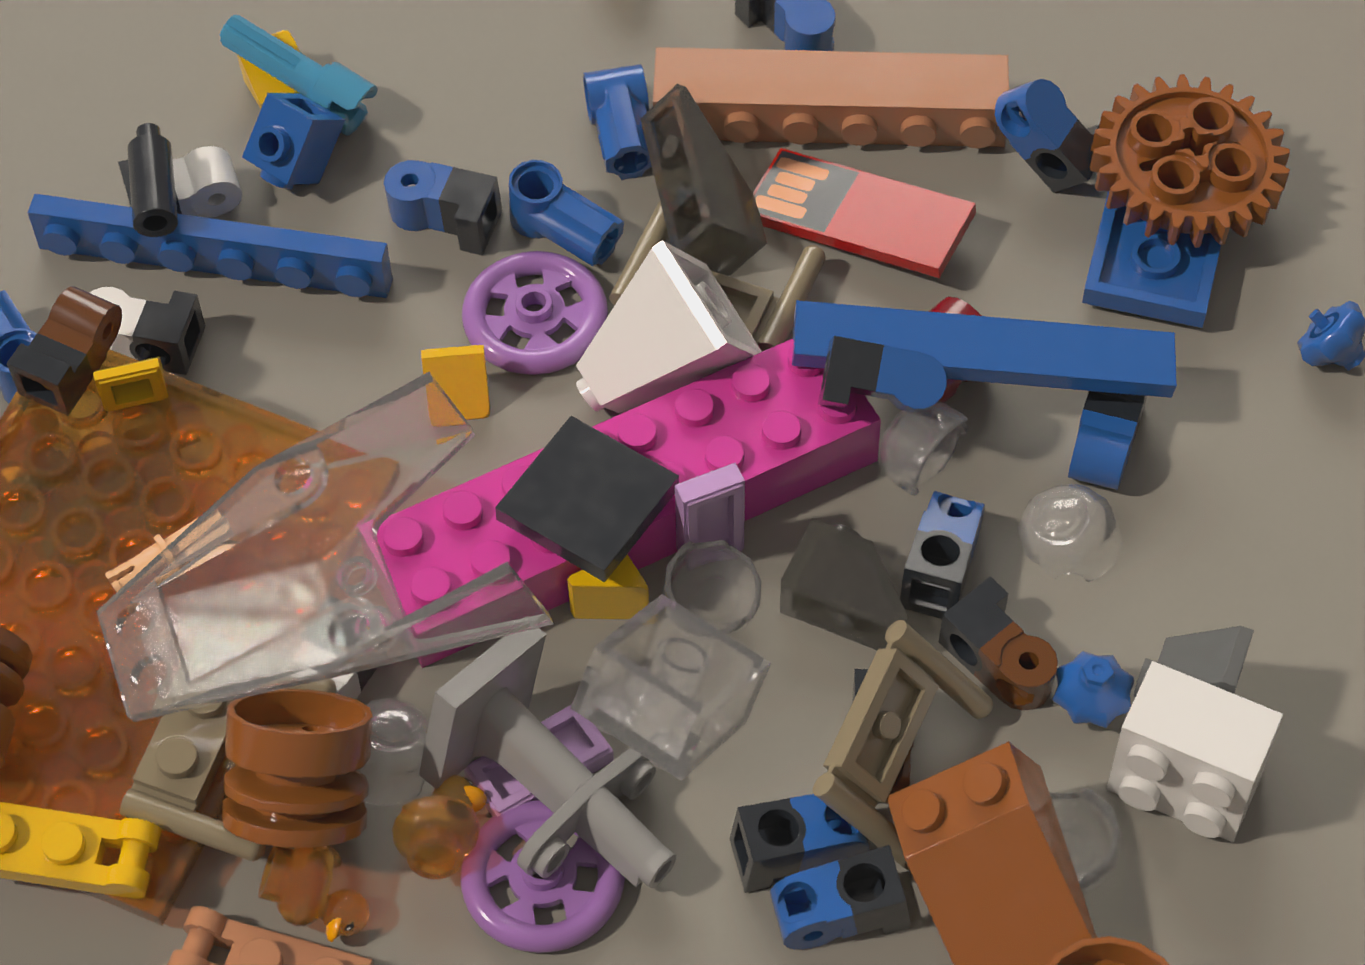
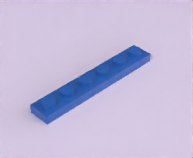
(214, 247)

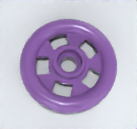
(541, 352)
(515, 923)

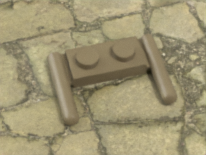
(764, 315)
(883, 727)
(179, 774)

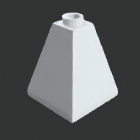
(662, 334)

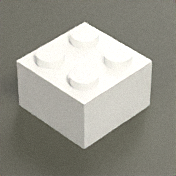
(1192, 752)

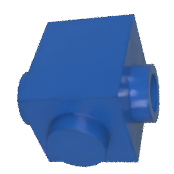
(292, 140)

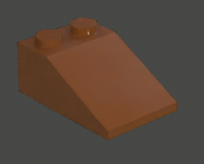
(992, 860)

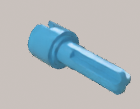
(327, 85)

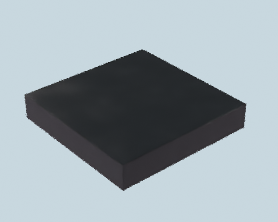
(587, 498)

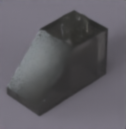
(840, 586)

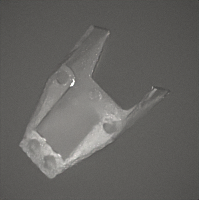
(290, 571)

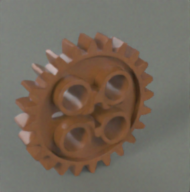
(1189, 160)

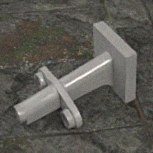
(488, 716)

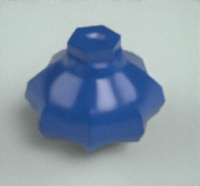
(1334, 337)
(1093, 689)

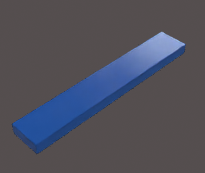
(999, 347)

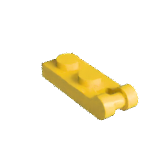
(70, 848)

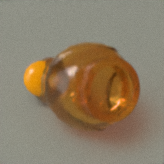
(440, 828)
(301, 885)

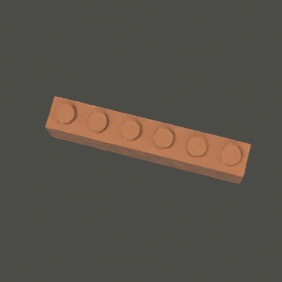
(840, 95)

